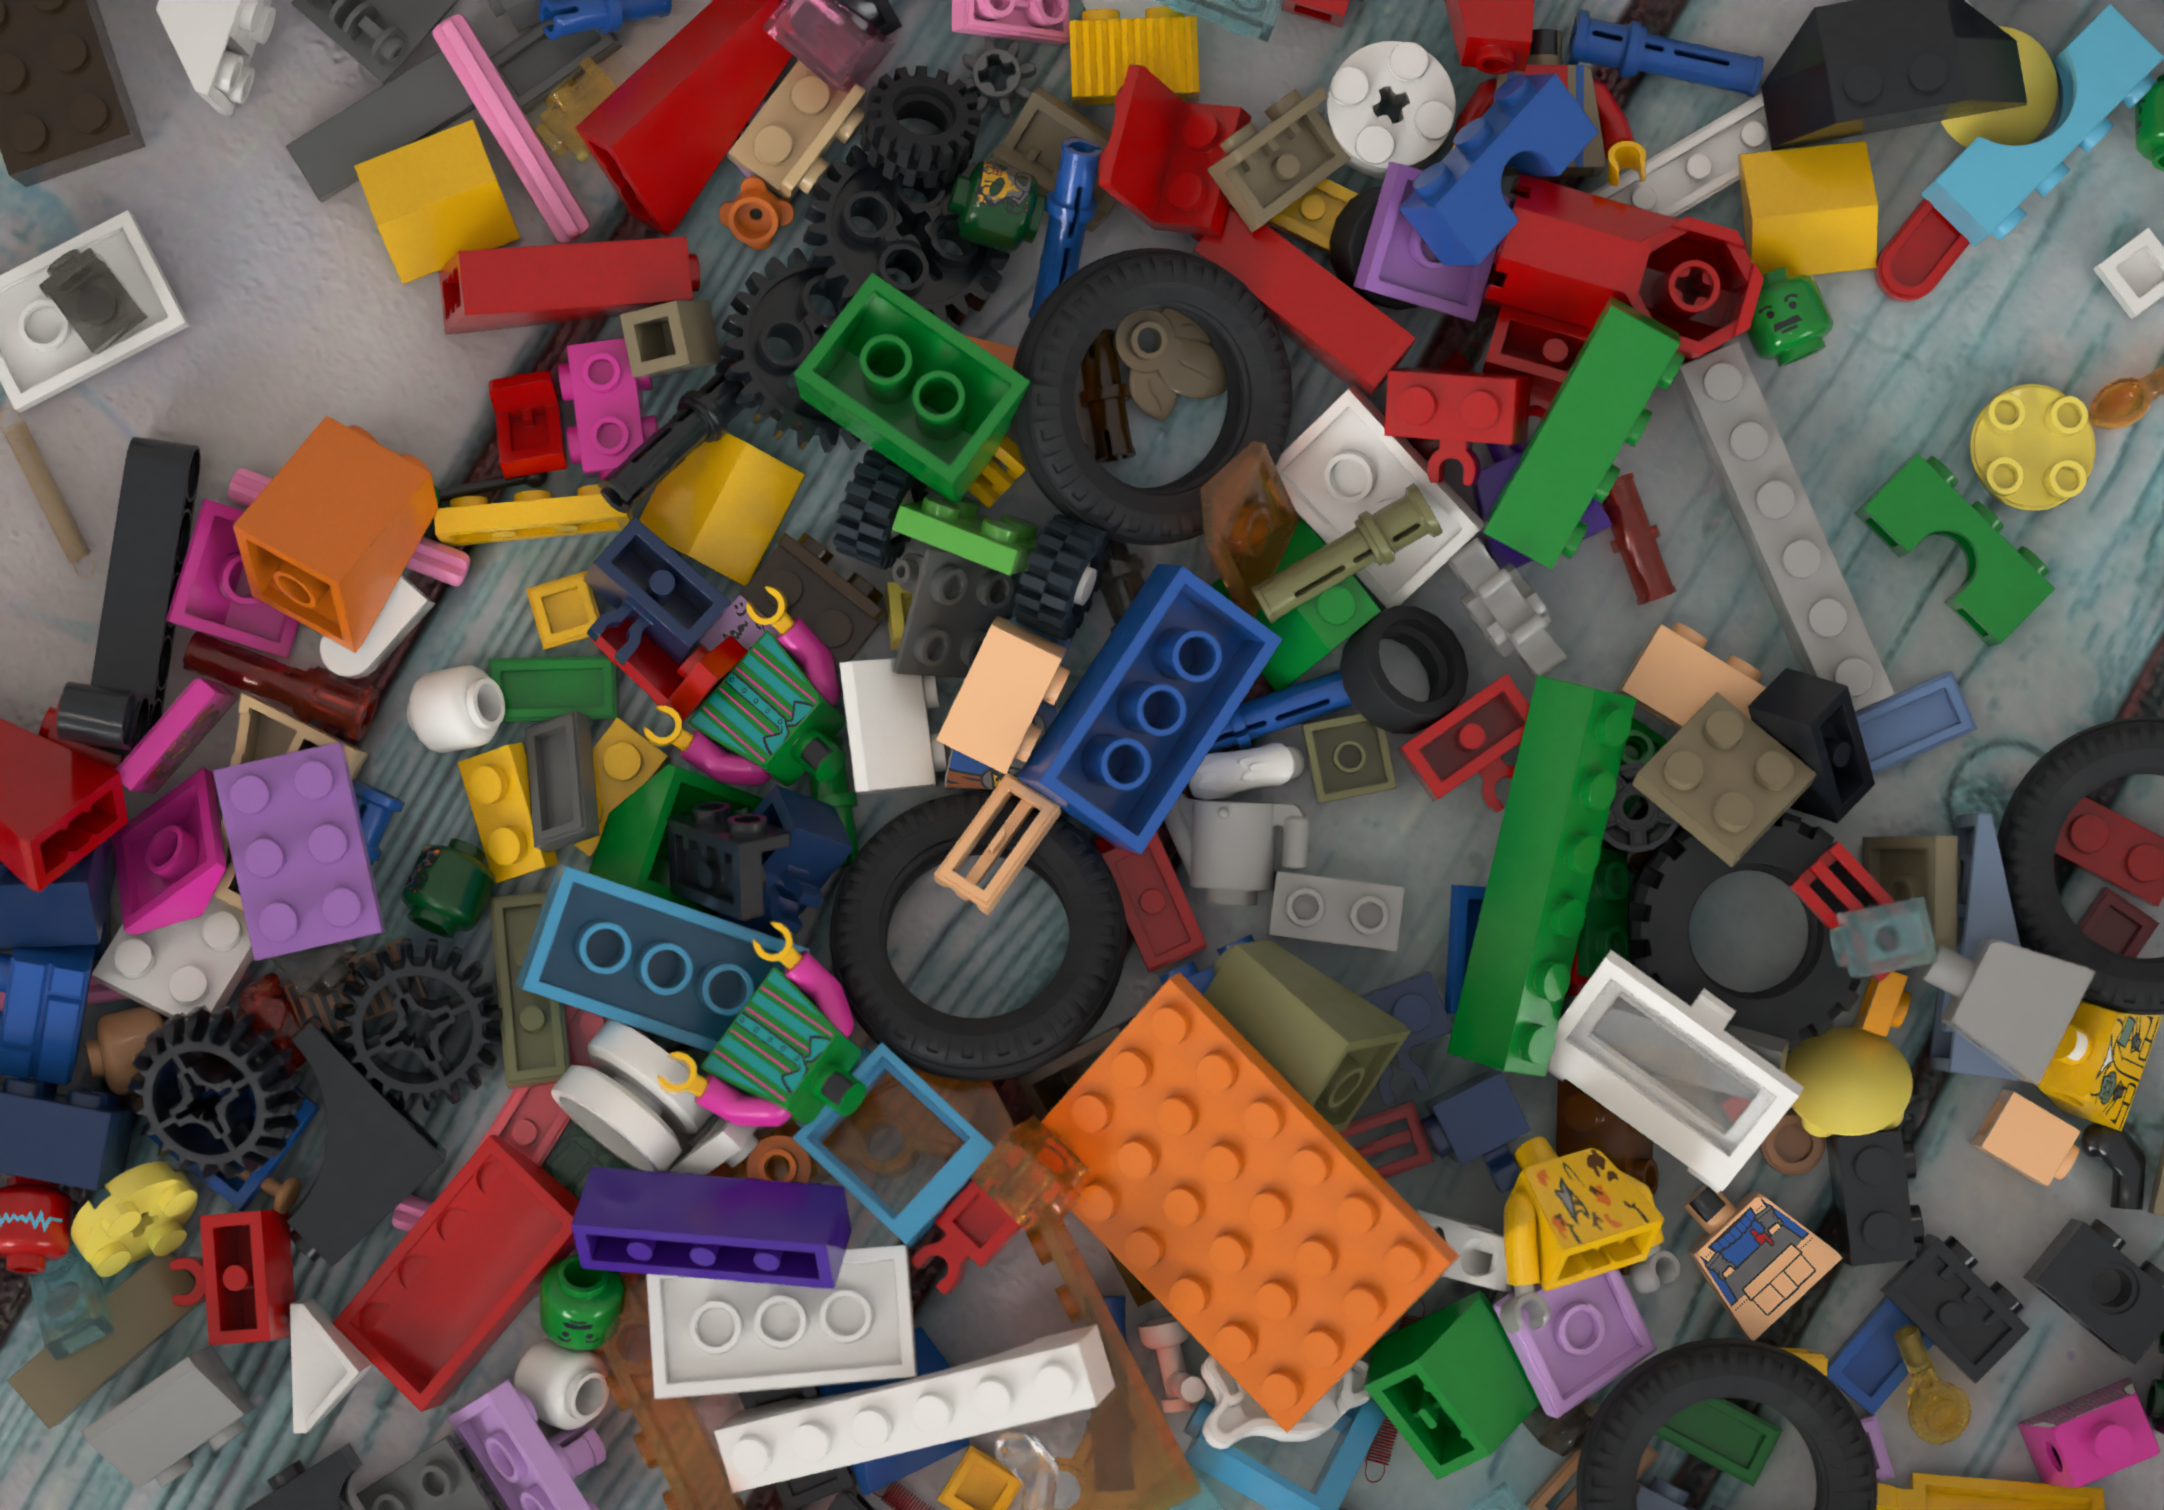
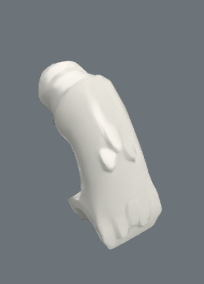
(1247, 769)

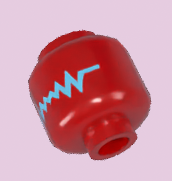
(34, 1224)

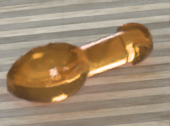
(2125, 400)

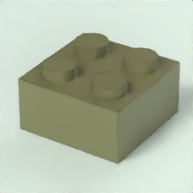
(1347, 758)

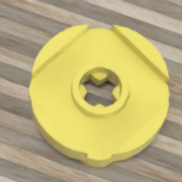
(137, 1218)

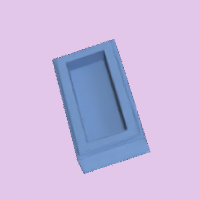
(1914, 722)

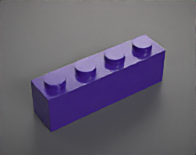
(712, 1227)

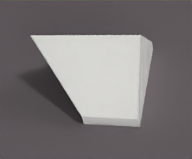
(322, 1364)

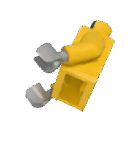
(1576, 1222)

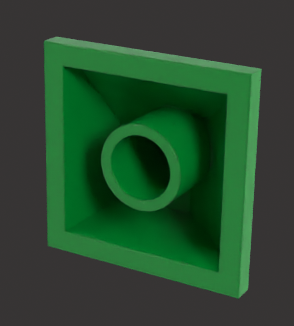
(1317, 624)
(636, 833)

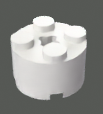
(1405, 77)

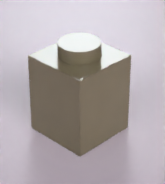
(670, 338)

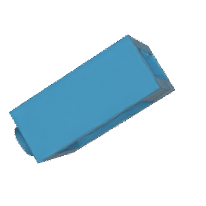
(941, 1190)
(1270, 1488)

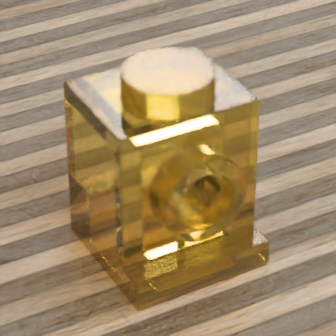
(569, 106)

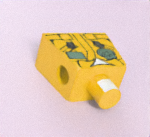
(2099, 1063)

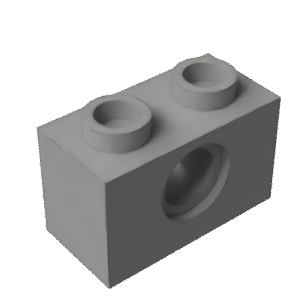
(1335, 911)

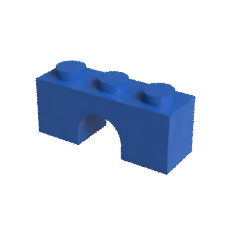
(1461, 200)

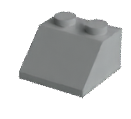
(171, 1418)

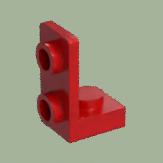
(664, 680)

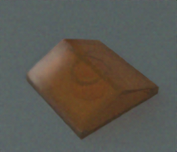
(1247, 522)

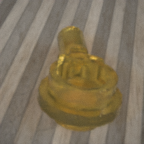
(1935, 1407)

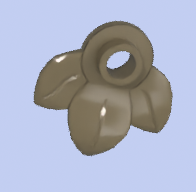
(1176, 366)

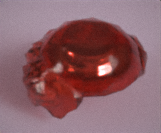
(272, 1010)

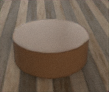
(1791, 1147)

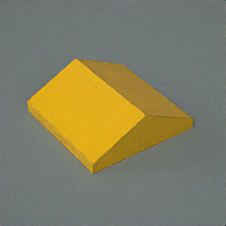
(436, 200)
(1810, 209)
(723, 506)

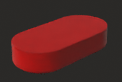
(1918, 254)

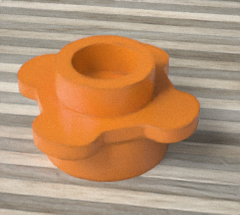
(752, 230)

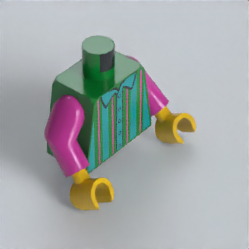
(769, 712)
(782, 1051)

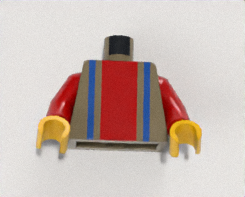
(1595, 99)

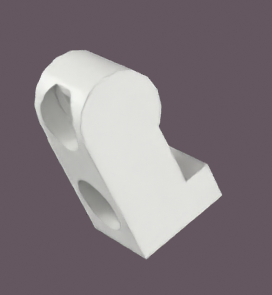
(396, 620)
(1479, 1251)

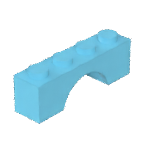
(2094, 74)

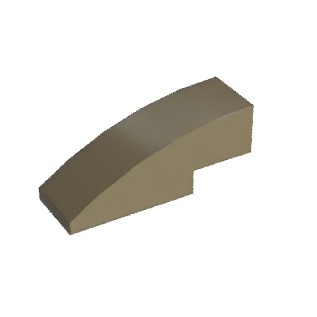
(140, 1316)

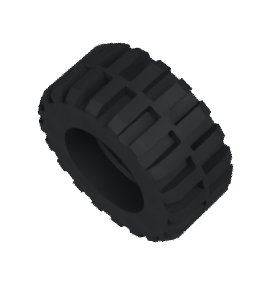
(1662, 914)

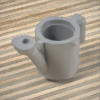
(1232, 845)

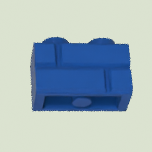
(43, 1010)

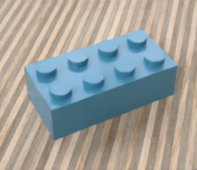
(643, 959)

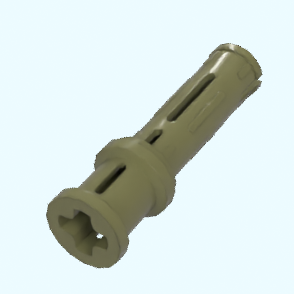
(1373, 540)

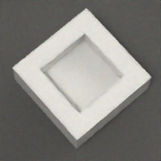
(2135, 273)

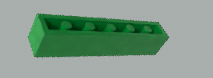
(1541, 876)

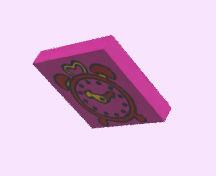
(175, 735)

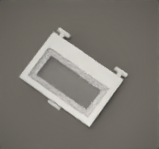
(1671, 1070)

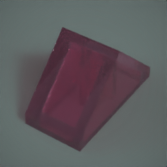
(829, 40)

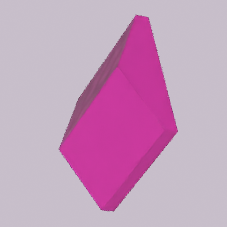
(215, 591)
(170, 857)

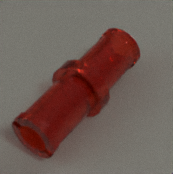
(1637, 541)

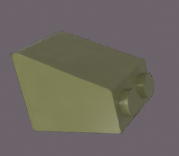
(1306, 1026)

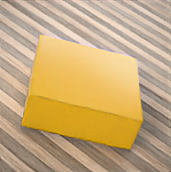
(563, 610)
(979, 1483)

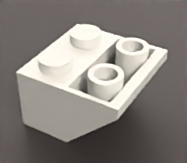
(217, 44)

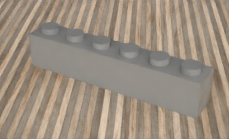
(1779, 524)

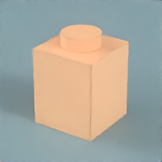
(2027, 1139)

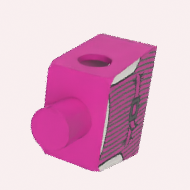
(2091, 1436)

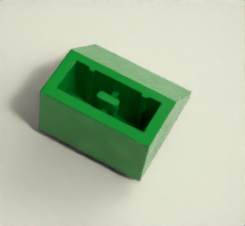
(1451, 1384)

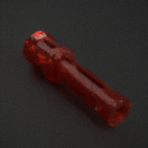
(308, 692)

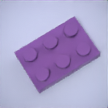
(299, 851)

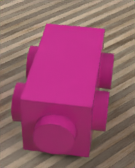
(606, 406)

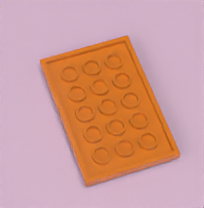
(1241, 1204)

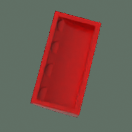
(461, 1273)

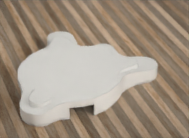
(1240, 1416)

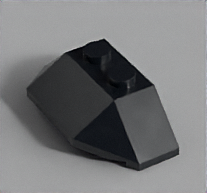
(1888, 68)

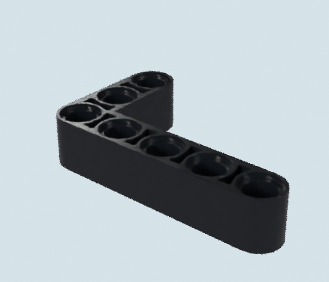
(141, 581)

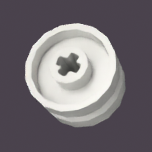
(625, 1104)

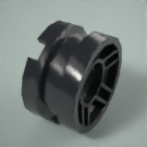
(1635, 834)

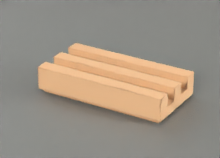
(967, 887)

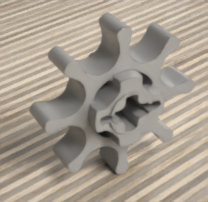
(1506, 609)

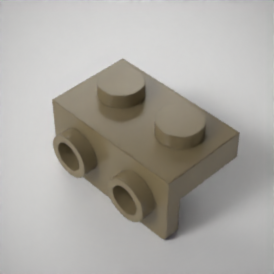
(1037, 140)
(1281, 161)

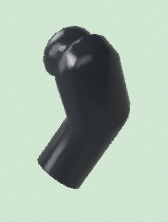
(2123, 1158)

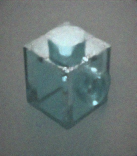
(1884, 937)

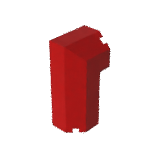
(1583, 248)

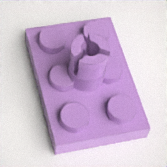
(518, 1459)

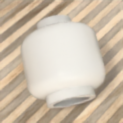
(455, 709)
(563, 1384)

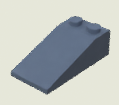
(1982, 912)

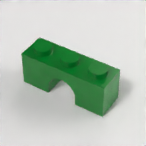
(1999, 581)

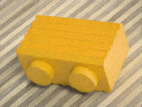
(1106, 46)

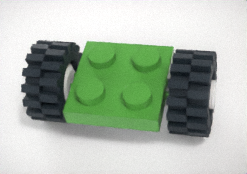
(1057, 567)

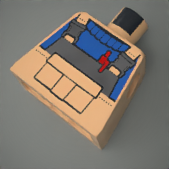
(1755, 1257)

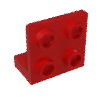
(1163, 153)

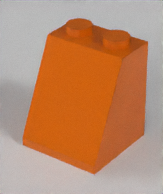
(336, 531)

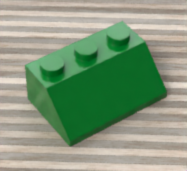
(912, 388)

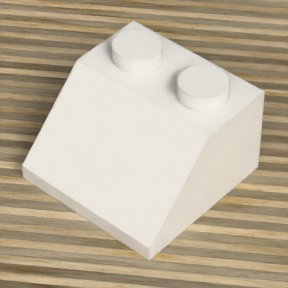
(890, 727)

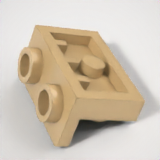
(796, 131)

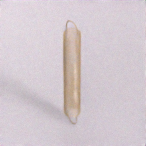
(51, 491)

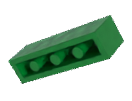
(1582, 433)

